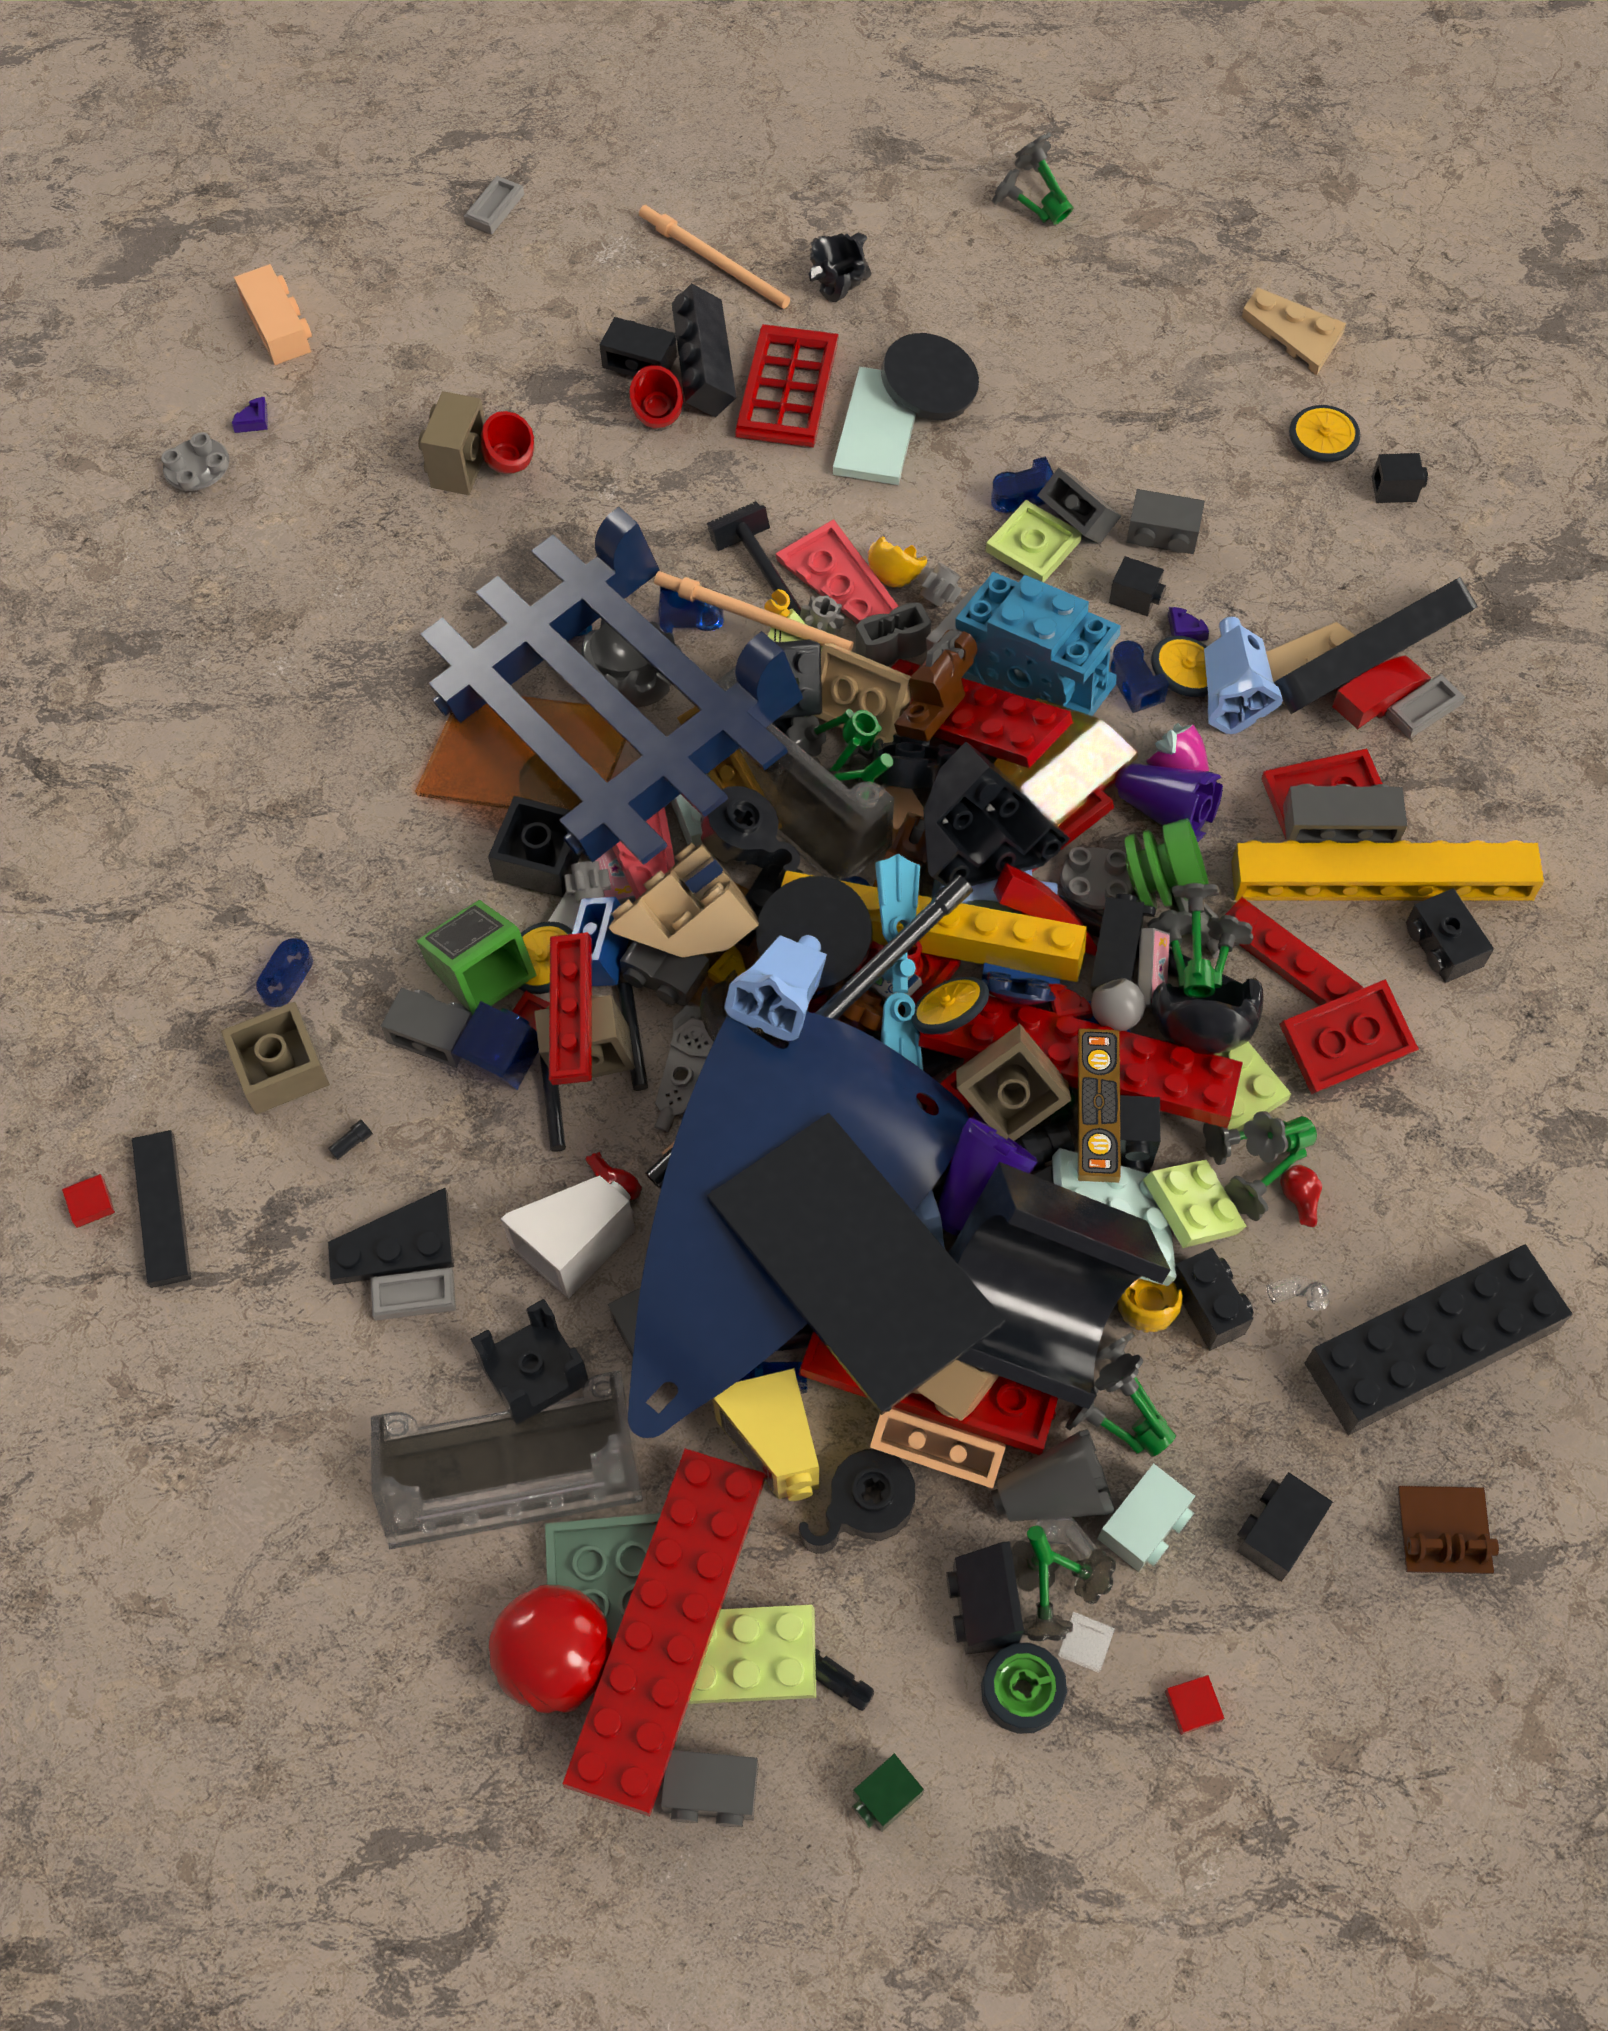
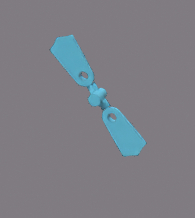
(898, 903)

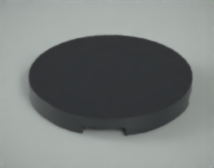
(930, 376)
(827, 912)

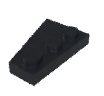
(397, 1243)

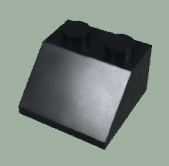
(986, 1599)

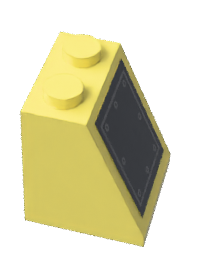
(772, 1432)

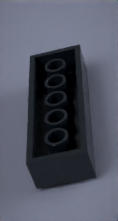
(1437, 1339)

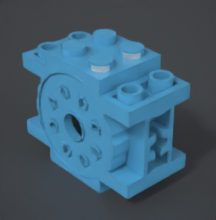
(1039, 643)

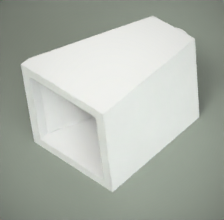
(571, 1231)

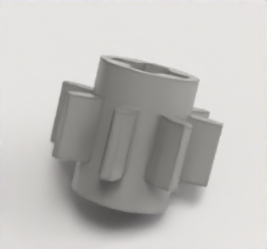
(939, 584)
(822, 614)
(587, 881)

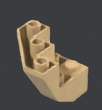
(682, 921)

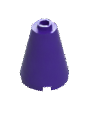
(1171, 794)
(971, 1168)

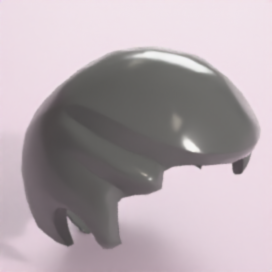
(625, 666)

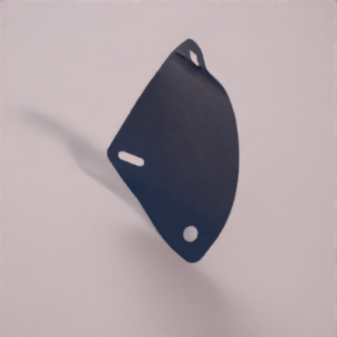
(703, 1296)

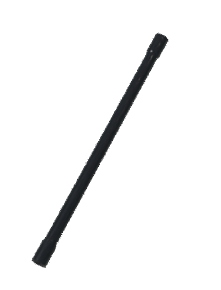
(941, 905)

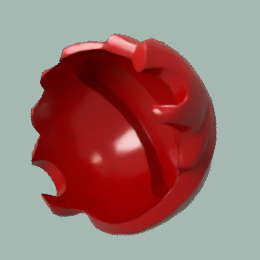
(550, 1648)

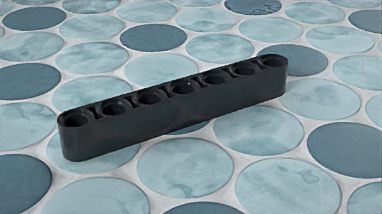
(1375, 645)

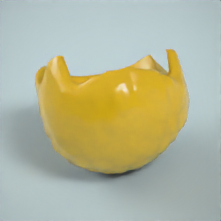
(893, 565)
(1150, 1305)

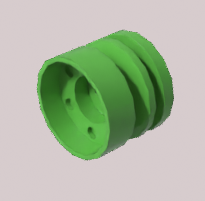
(1165, 864)

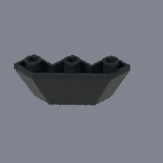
(982, 822)

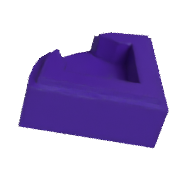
(251, 417)
(1186, 625)

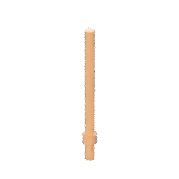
(668, 227)
(691, 590)

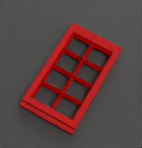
(777, 432)

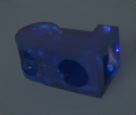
(1020, 486)
(681, 613)
(1135, 679)

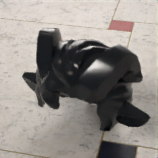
(838, 264)

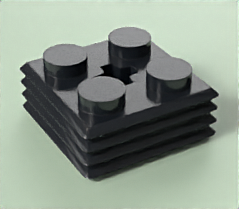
(805, 663)

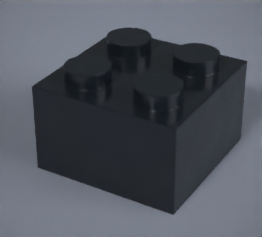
(532, 848)

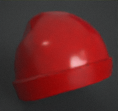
(656, 396)
(507, 442)

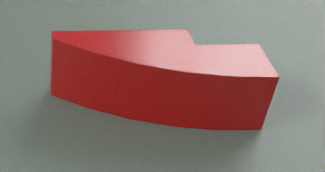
(1378, 690)
(1035, 899)

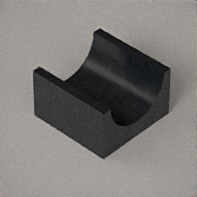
(1054, 1275)

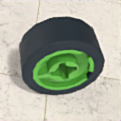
(1010, 1707)

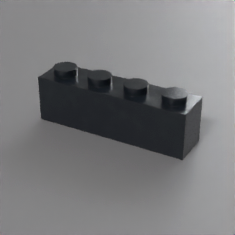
(703, 350)

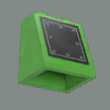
(478, 955)

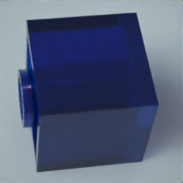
(498, 1044)

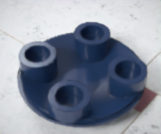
(1032, 992)

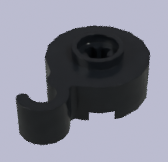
(914, 761)
(747, 831)
(863, 1518)

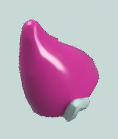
(1180, 749)

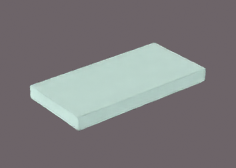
(873, 433)

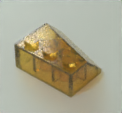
(1071, 766)

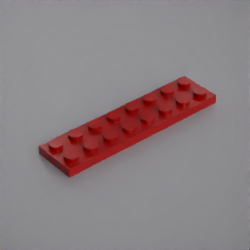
(1186, 1081)
(665, 1633)

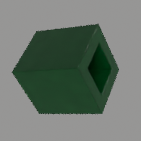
(886, 1794)

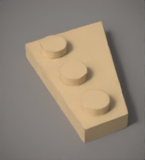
(1294, 325)
(1304, 649)

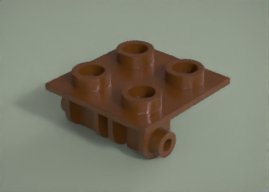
(1446, 1530)

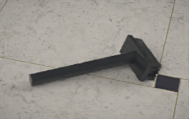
(742, 526)

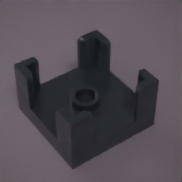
(531, 1365)

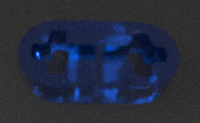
(288, 974)

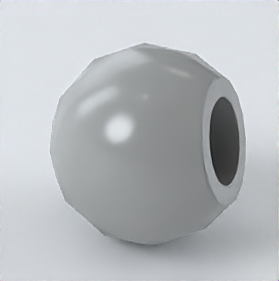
(1118, 1004)

